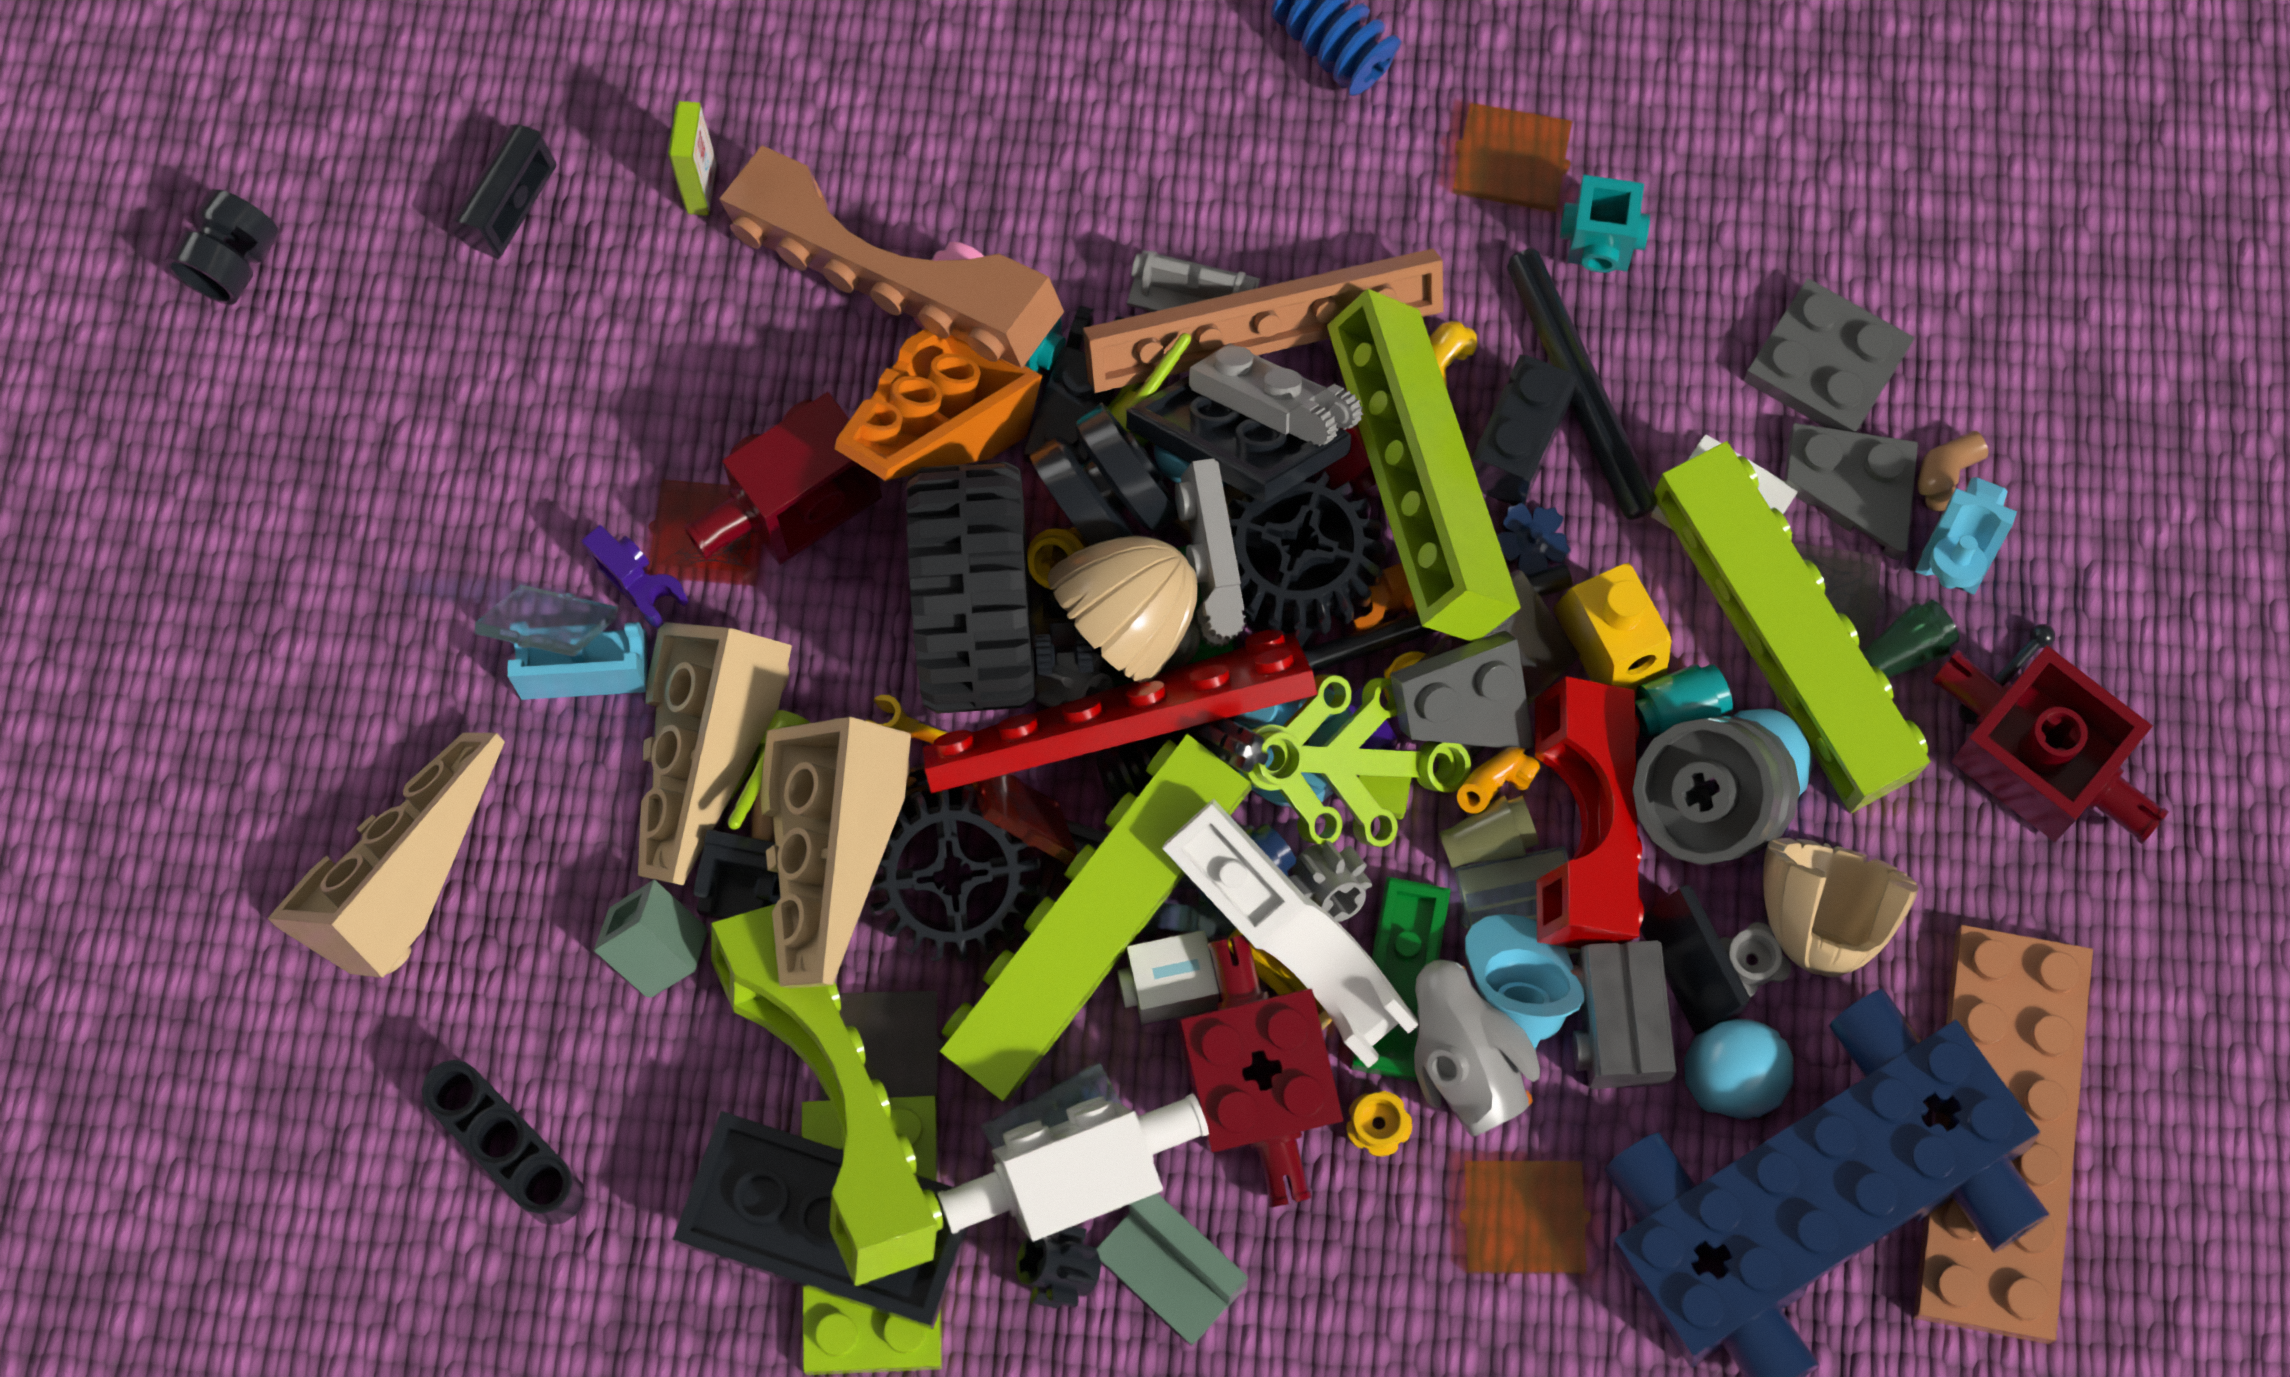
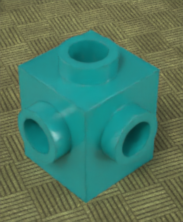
(1605, 224)

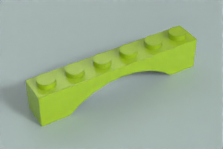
(876, 1204)

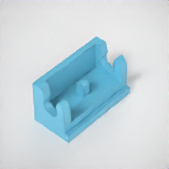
(608, 665)

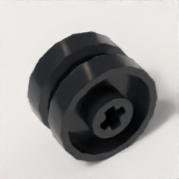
(1114, 478)

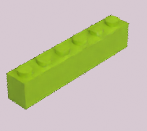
(1423, 468)
(1791, 626)
(1091, 923)

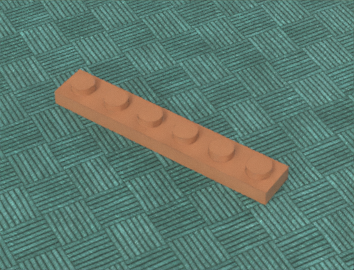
(1255, 319)

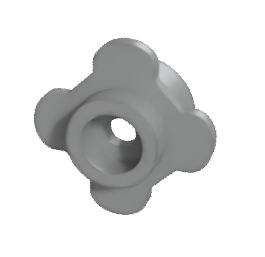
(1761, 943)

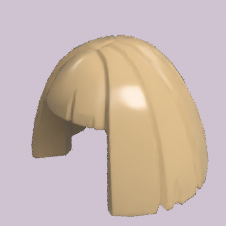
(1128, 599)
(1832, 904)

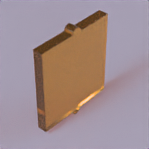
(1512, 157)
(1524, 1217)

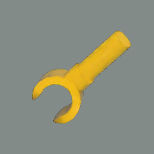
(904, 723)

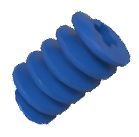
(1339, 39)

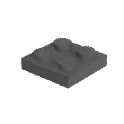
(1828, 358)

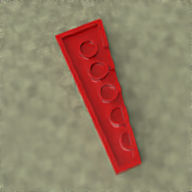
(1230, 684)

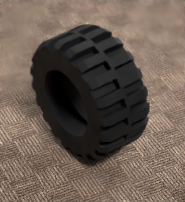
(970, 587)

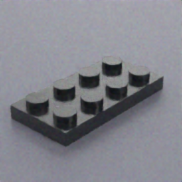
(768, 1208)

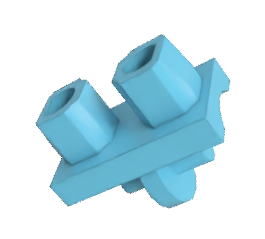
(1967, 536)

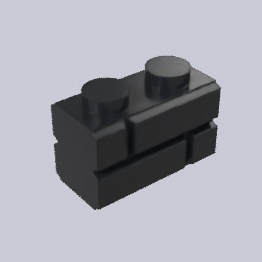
(1522, 429)

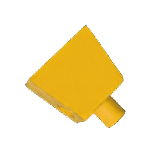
(1613, 627)

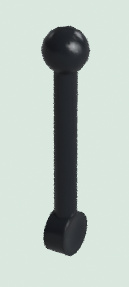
(2039, 637)

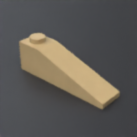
(712, 708)
(832, 811)

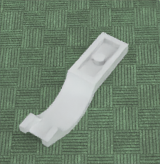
(1289, 927)

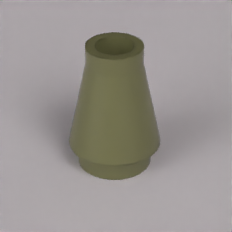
(1494, 834)

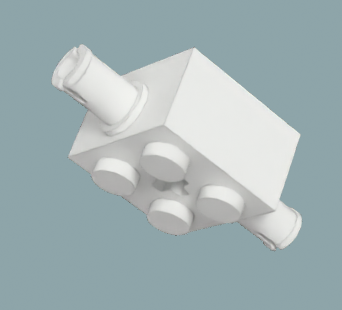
(1074, 1168)

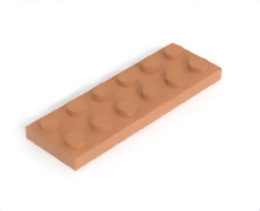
(2028, 1017)

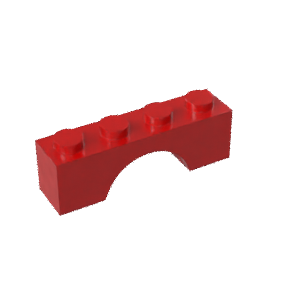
(1590, 740)

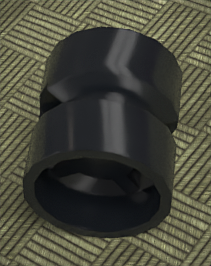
(219, 251)

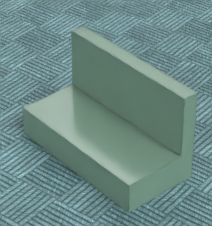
(1172, 1267)

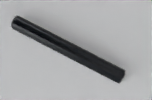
(1589, 396)

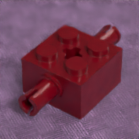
(788, 485)
(2043, 782)
(1296, 1095)

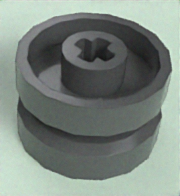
(1678, 795)

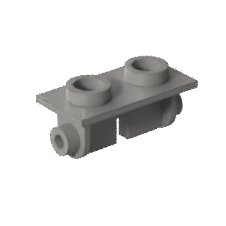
(1172, 282)

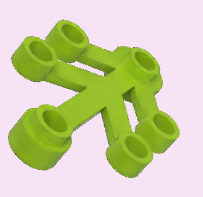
(1343, 760)

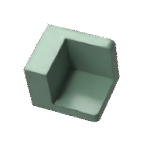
(651, 939)

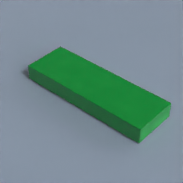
(1405, 941)

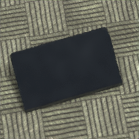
(1695, 961)

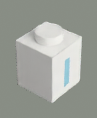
(1169, 978)

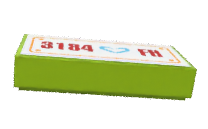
(692, 158)

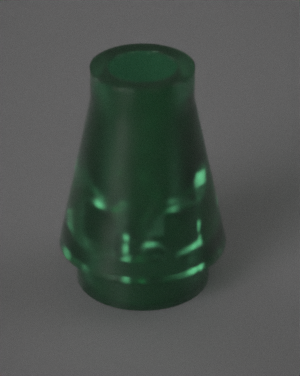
(1913, 639)

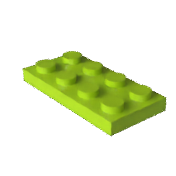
(847, 1336)

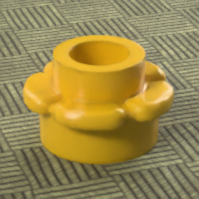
(1384, 1106)

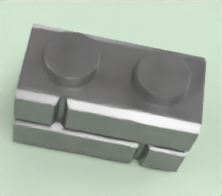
(1623, 1016)

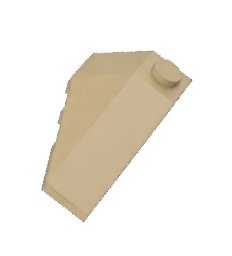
(386, 886)

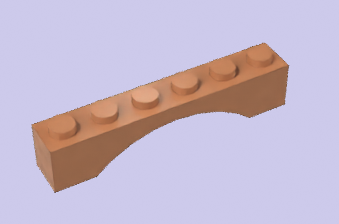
(982, 300)

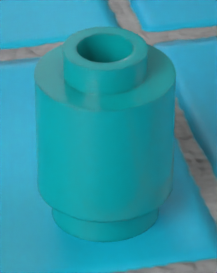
(1681, 698)

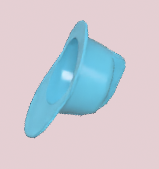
(1523, 976)

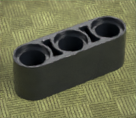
(483, 1118)

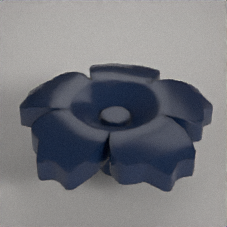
(1532, 538)

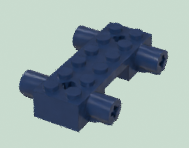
(1825, 1190)

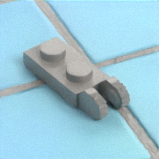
(1274, 395)
(1212, 555)

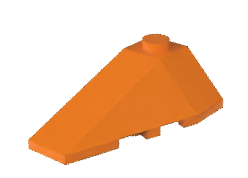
(939, 409)

